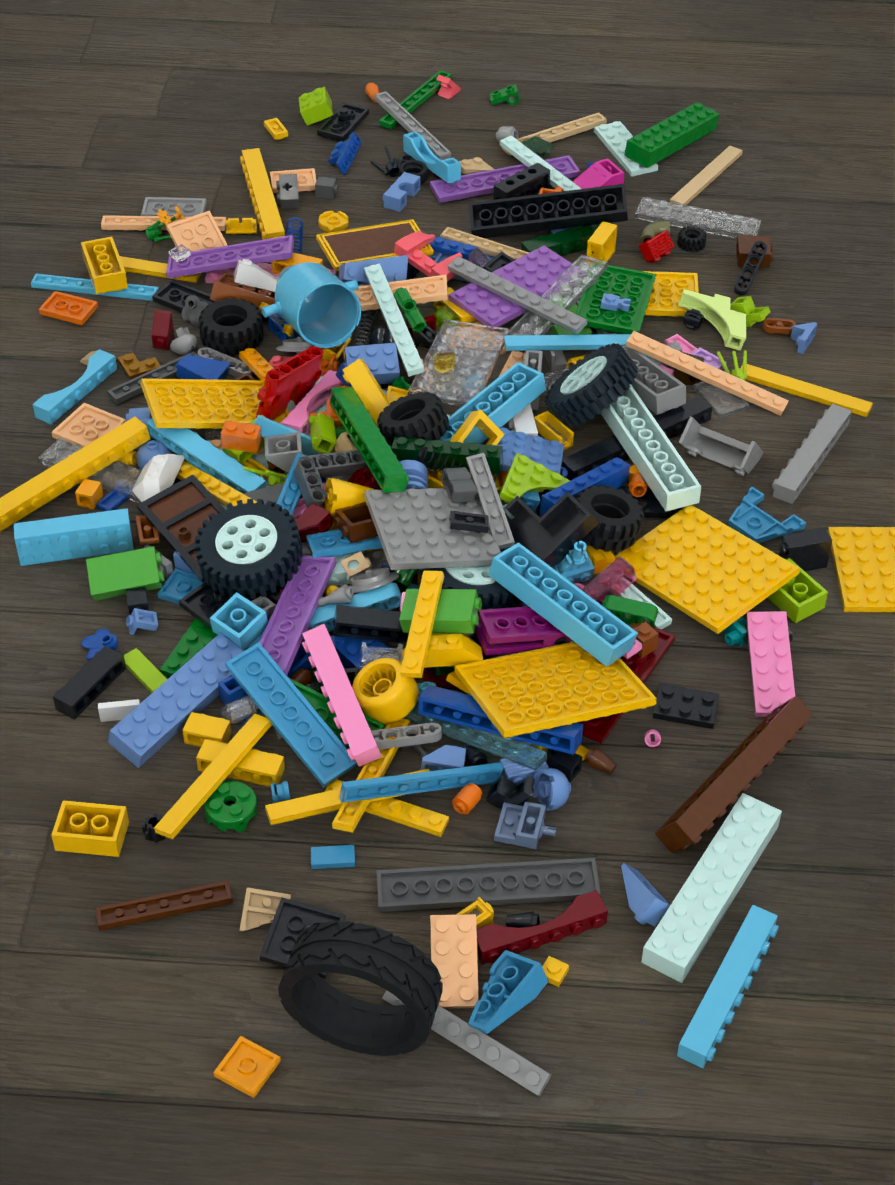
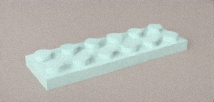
(615, 138)

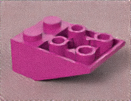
(600, 174)

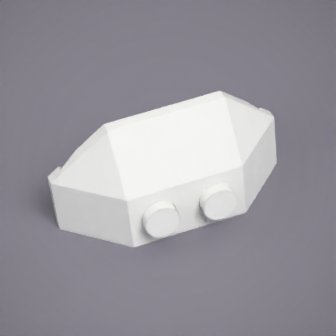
(157, 475)

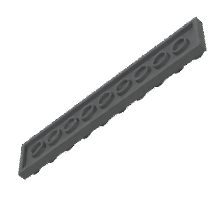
(491, 882)

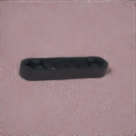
(748, 267)

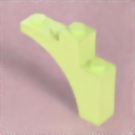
(717, 311)

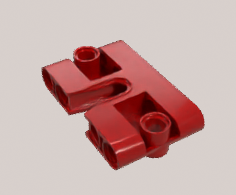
(289, 382)

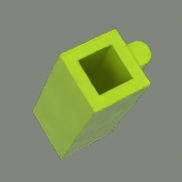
(322, 433)

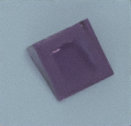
(478, 258)

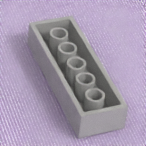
(656, 386)

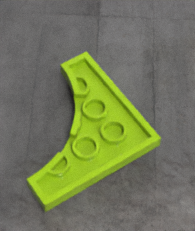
(528, 476)

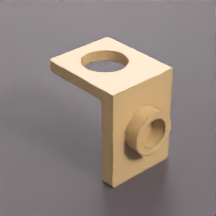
(364, 564)

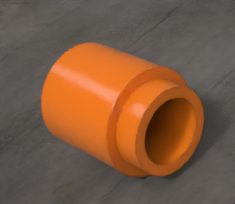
(467, 799)

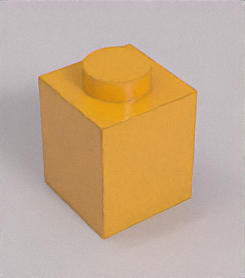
(89, 493)

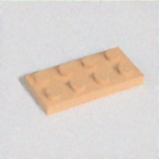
(456, 958)

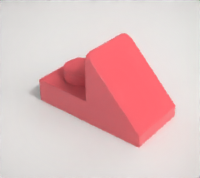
(448, 87)

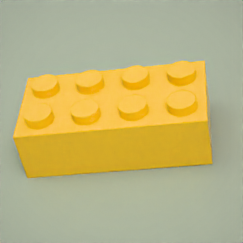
(104, 265)

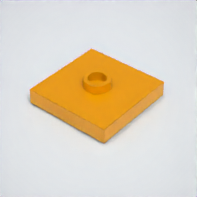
(247, 1066)

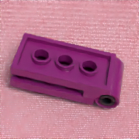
(515, 631)

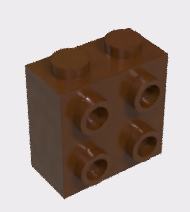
(744, 246)

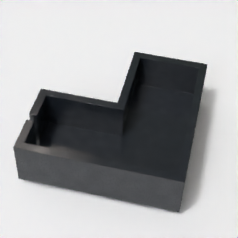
(554, 532)

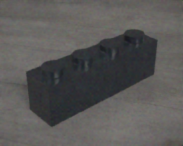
(89, 682)

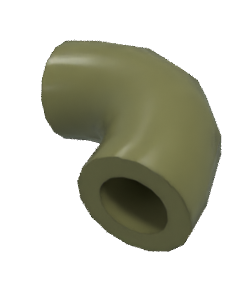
(653, 229)

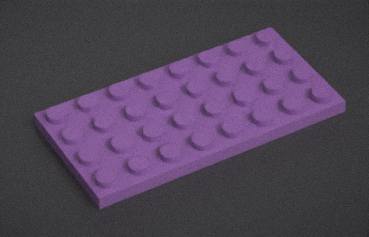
(533, 272)

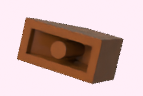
(145, 531)
(646, 636)

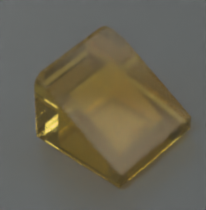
(444, 361)

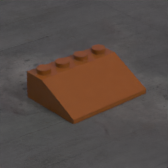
(227, 288)

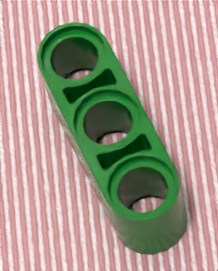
(631, 610)

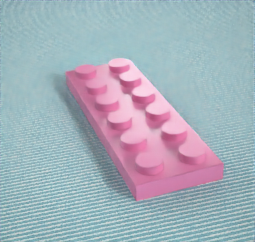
(769, 660)

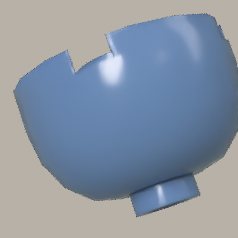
(149, 450)
(551, 788)

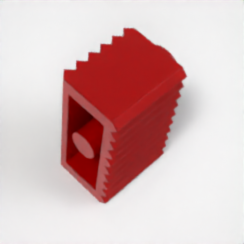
(656, 246)

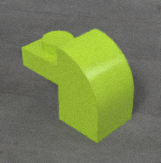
(747, 306)

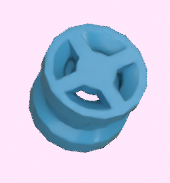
(282, 791)

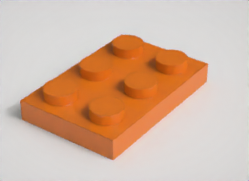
(68, 308)

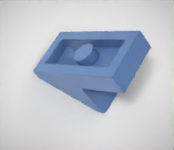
(803, 335)

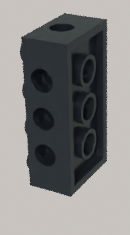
(523, 183)

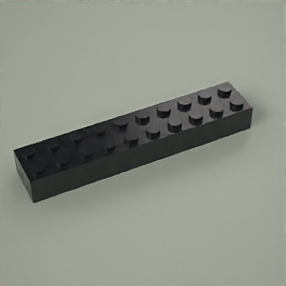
(548, 211)

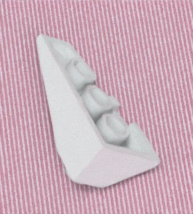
(254, 276)

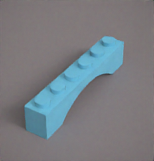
(446, 169)
(54, 405)

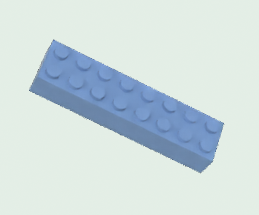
(170, 705)

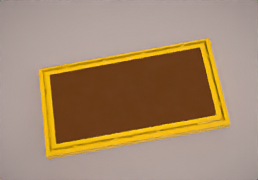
(366, 242)

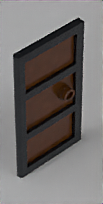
(179, 514)

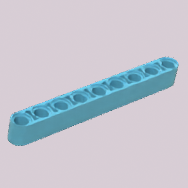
(383, 598)

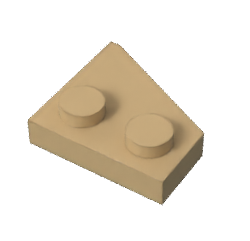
(474, 166)
(259, 908)

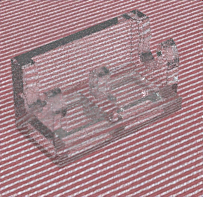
(370, 654)

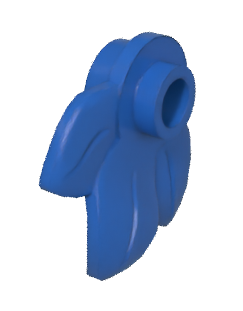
(97, 641)

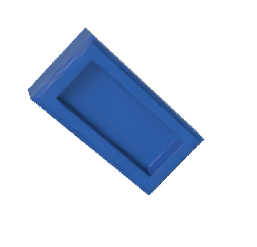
(111, 501)

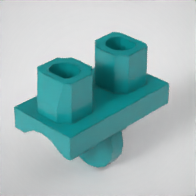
(736, 632)

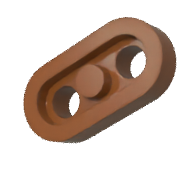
(778, 326)

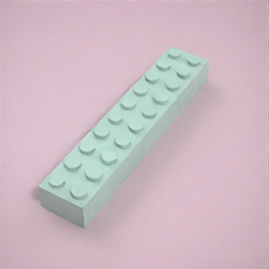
(652, 452)
(711, 888)

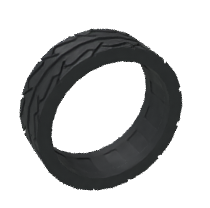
(372, 956)

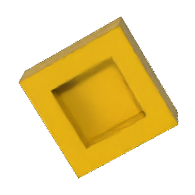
(555, 970)

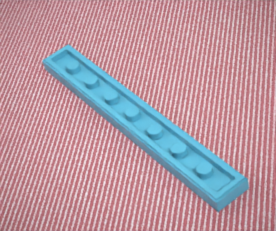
(85, 286)
(562, 342)

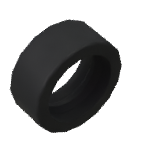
(414, 166)

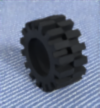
(692, 238)

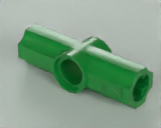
(409, 309)

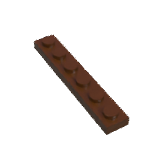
(163, 905)

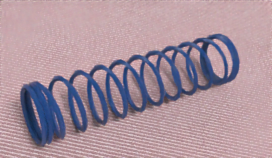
(288, 229)

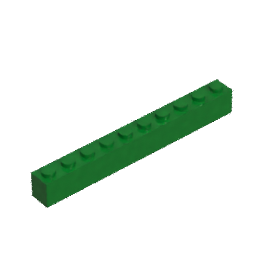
(368, 440)

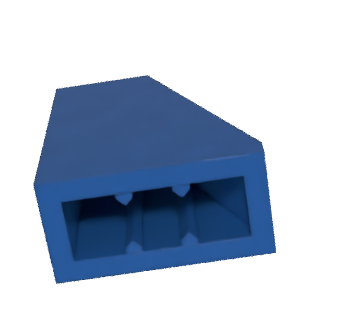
(201, 368)

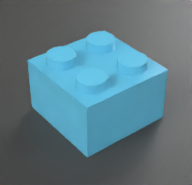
(239, 620)

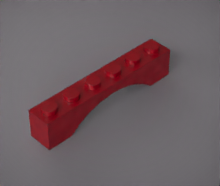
(312, 521)
(583, 914)

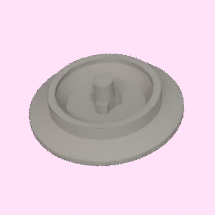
(294, 345)
(372, 579)

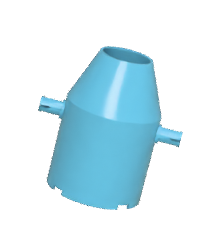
(316, 304)

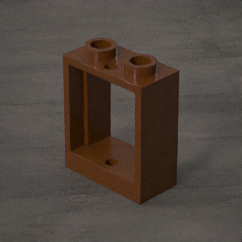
(355, 522)

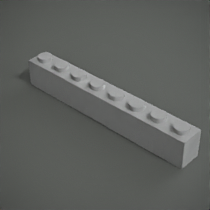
(811, 454)

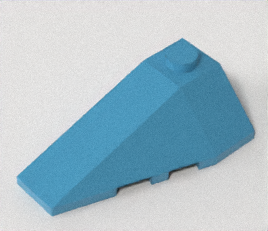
(510, 987)

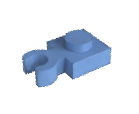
(612, 302)

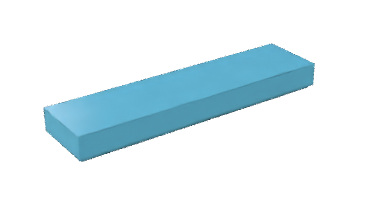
(271, 428)

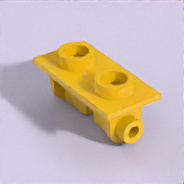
(247, 226)

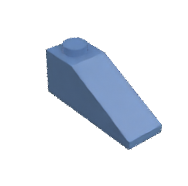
(643, 897)

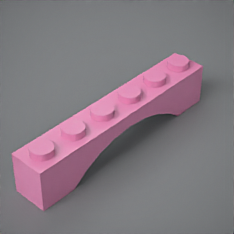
(299, 416)

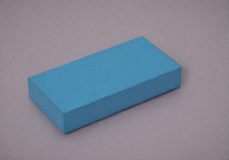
(332, 857)

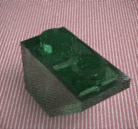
(538, 145)

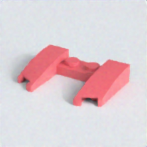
(411, 246)

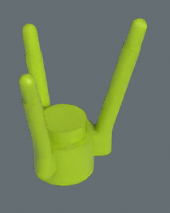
(737, 372)
(274, 478)

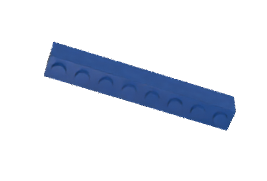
(465, 711)

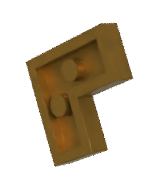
(134, 368)

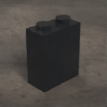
(807, 548)

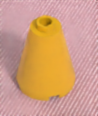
(343, 494)

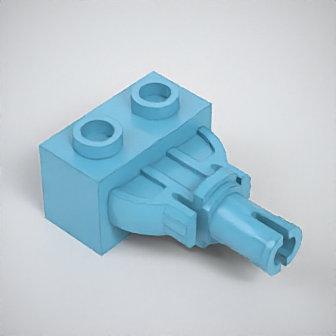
(576, 565)

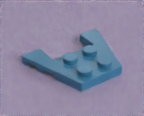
(758, 524)

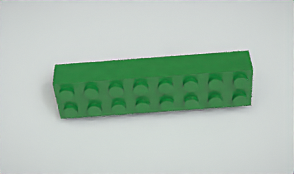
(671, 134)

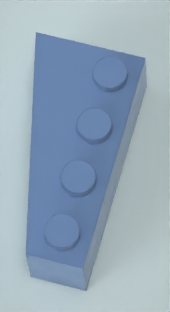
(393, 267)

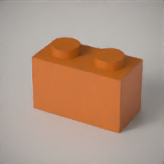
(241, 436)

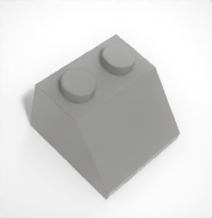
(282, 449)

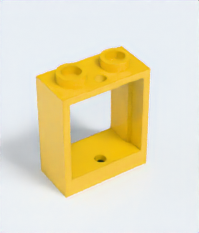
(602, 242)
(484, 423)

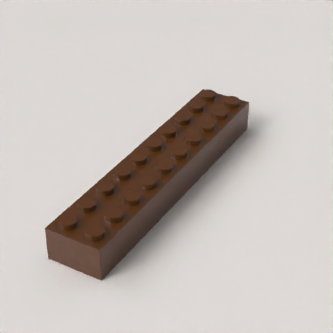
(734, 775)

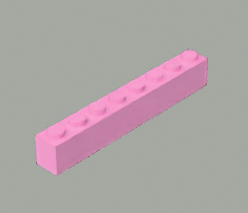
(341, 696)

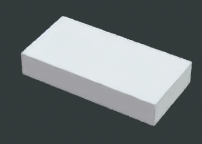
(116, 710)

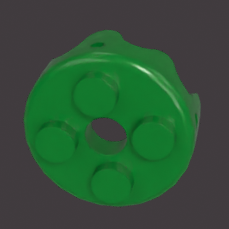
(231, 816)

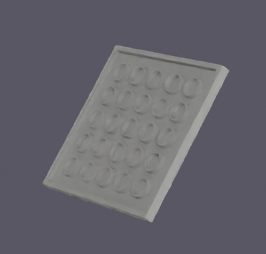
(418, 531)

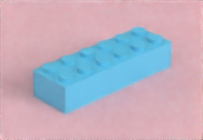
(73, 537)

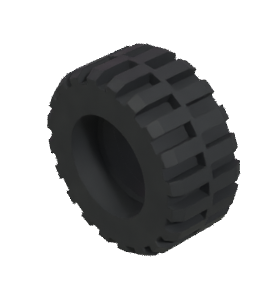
(231, 326)
(414, 417)
(617, 515)

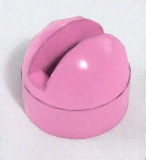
(657, 736)

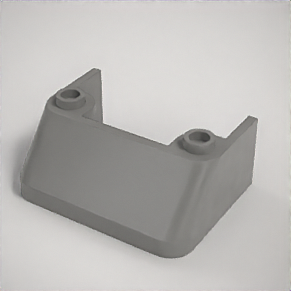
(720, 448)

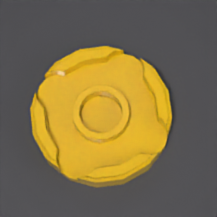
(333, 221)

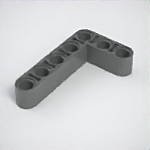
(326, 465)

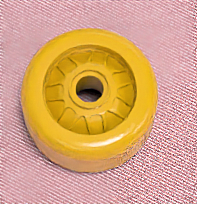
(384, 692)

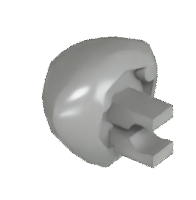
(184, 343)

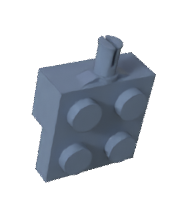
(522, 825)

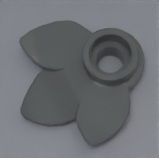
(192, 312)

